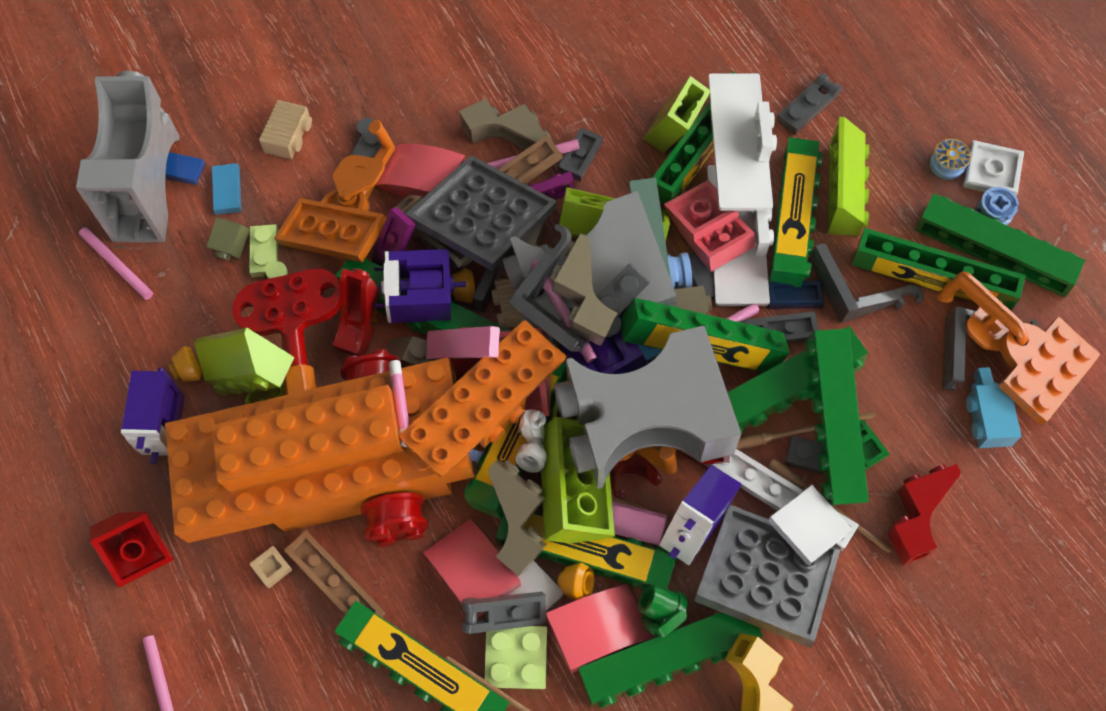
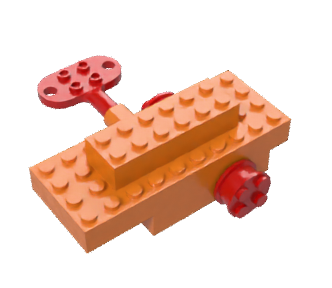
(314, 448)

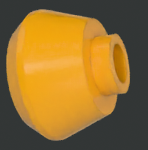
(464, 294)
(186, 365)
(576, 581)

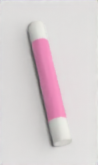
(399, 396)

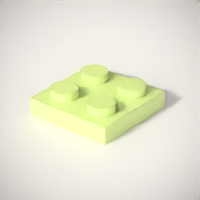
(517, 657)

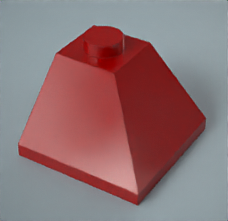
(129, 546)

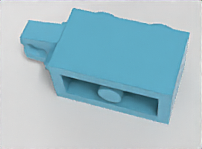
(992, 412)

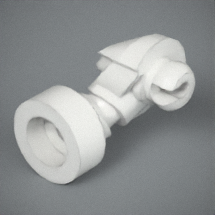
(532, 456)

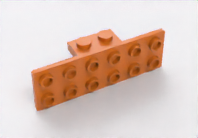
(483, 400)

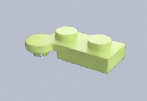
(265, 252)

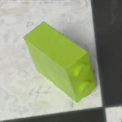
(677, 114)

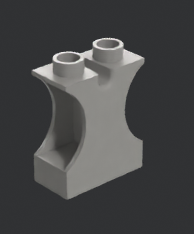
(127, 166)
(617, 239)
(667, 403)

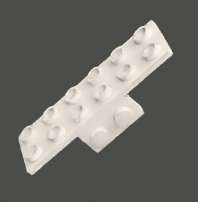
(741, 142)
(745, 277)

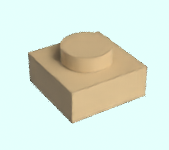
(270, 567)

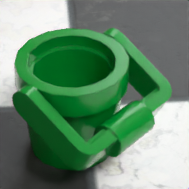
(664, 607)

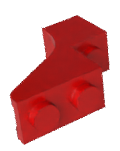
(357, 299)
(920, 496)

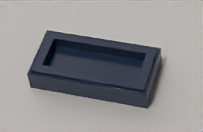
(789, 297)

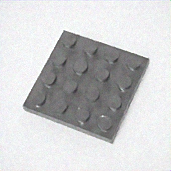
(480, 211)
(764, 580)

